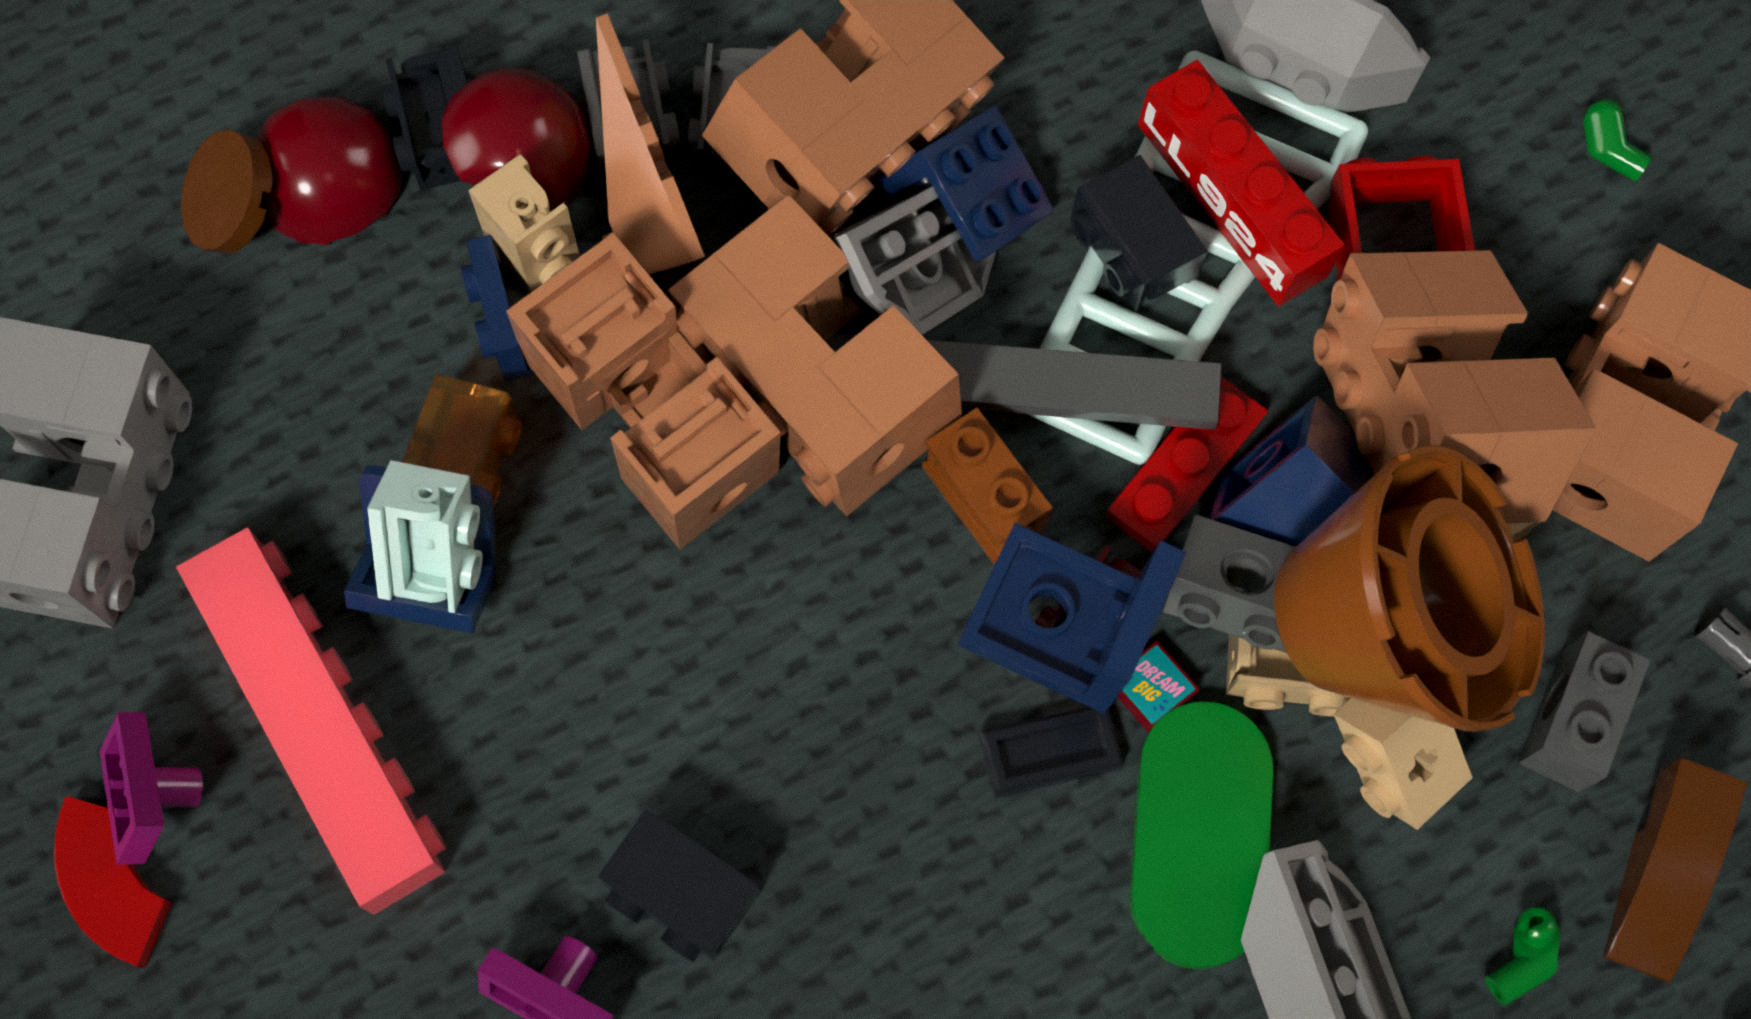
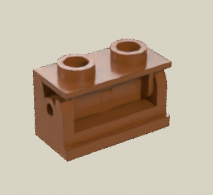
(984, 482)

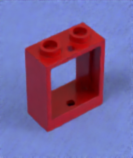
(1400, 181)

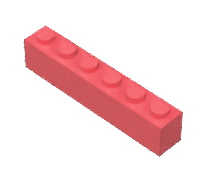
(312, 722)

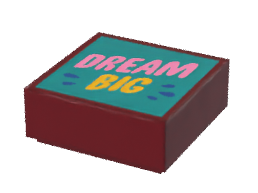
(1156, 687)

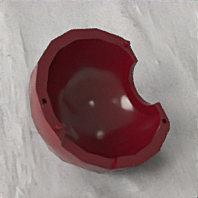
(518, 114)
(328, 168)

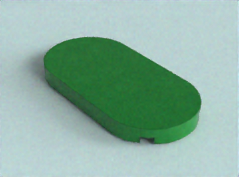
(1199, 832)

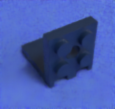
(1104, 621)

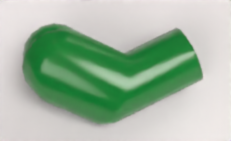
(1607, 140)
(1533, 956)

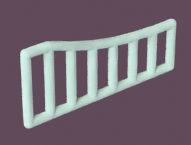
(1214, 301)

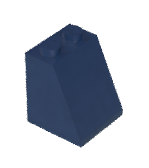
(1293, 477)

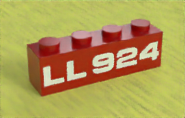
(1239, 183)

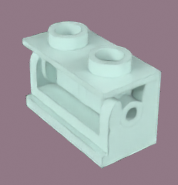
(424, 535)

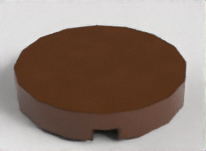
(225, 191)

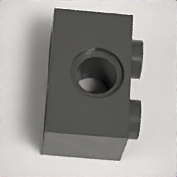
(1215, 564)
(1584, 712)

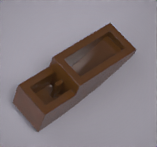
(1673, 867)

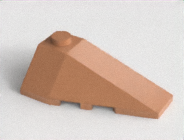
(641, 191)

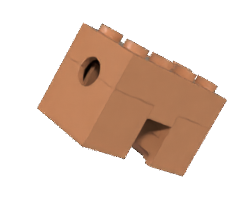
(851, 105)
(612, 339)
(1415, 370)
(1654, 383)
(844, 413)

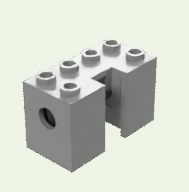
(117, 416)

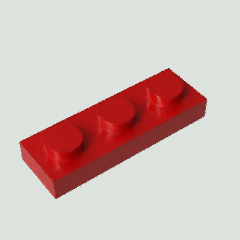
(1184, 470)

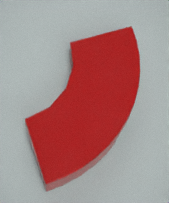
(104, 897)

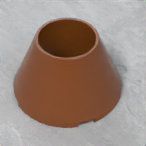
(1417, 596)

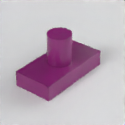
(139, 789)
(546, 993)

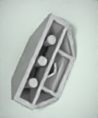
(1322, 50)
(913, 261)
(1316, 942)

